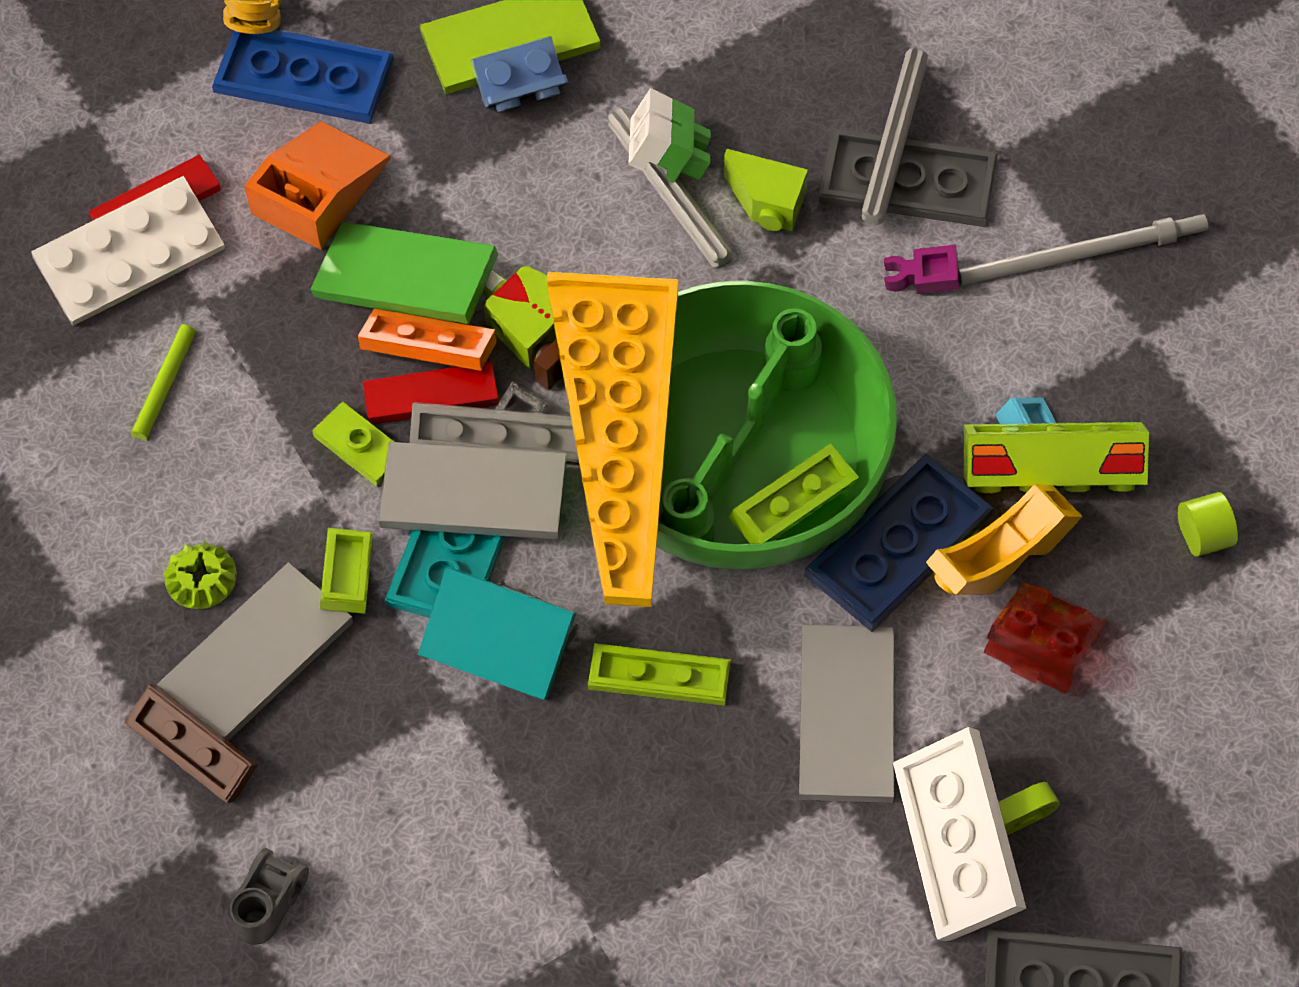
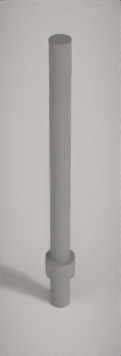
(1162, 231)

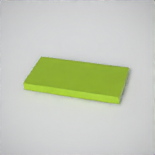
(503, 25)

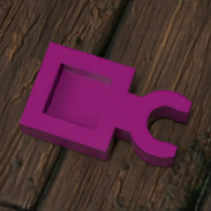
(930, 270)

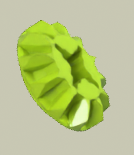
(213, 586)

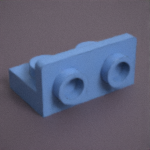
(518, 73)

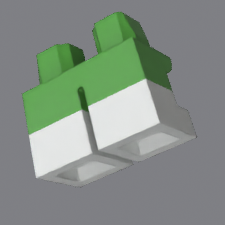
(667, 136)

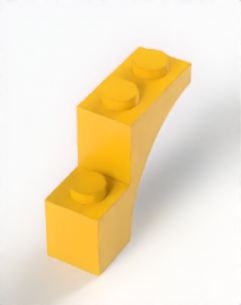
(995, 553)

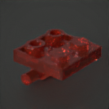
(1043, 637)

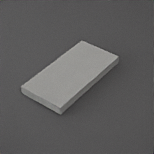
(473, 490)
(255, 652)
(847, 714)

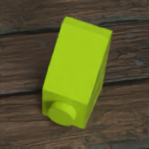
(766, 188)

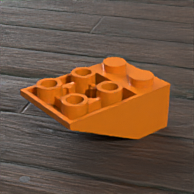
(313, 182)

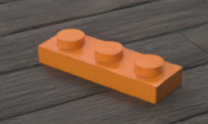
(427, 339)

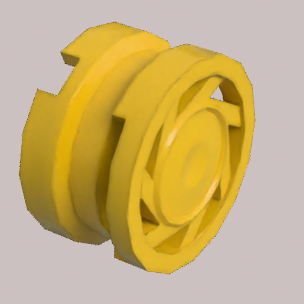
(252, 15)

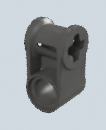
(268, 888)

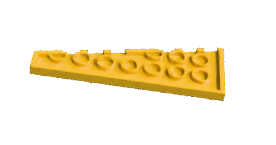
(617, 380)

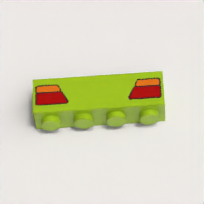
(1056, 455)

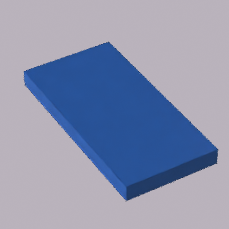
(304, 73)

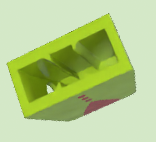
(520, 312)

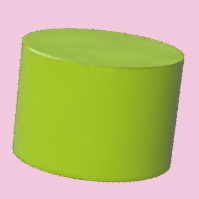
(1207, 524)

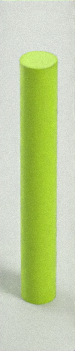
(163, 382)

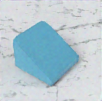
(1025, 411)

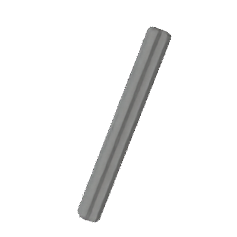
(894, 137)
(677, 199)

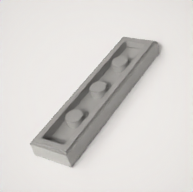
(492, 429)

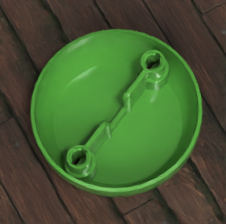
(753, 394)

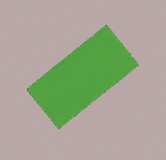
(405, 272)

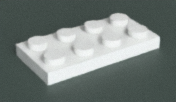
(127, 250)
(959, 835)

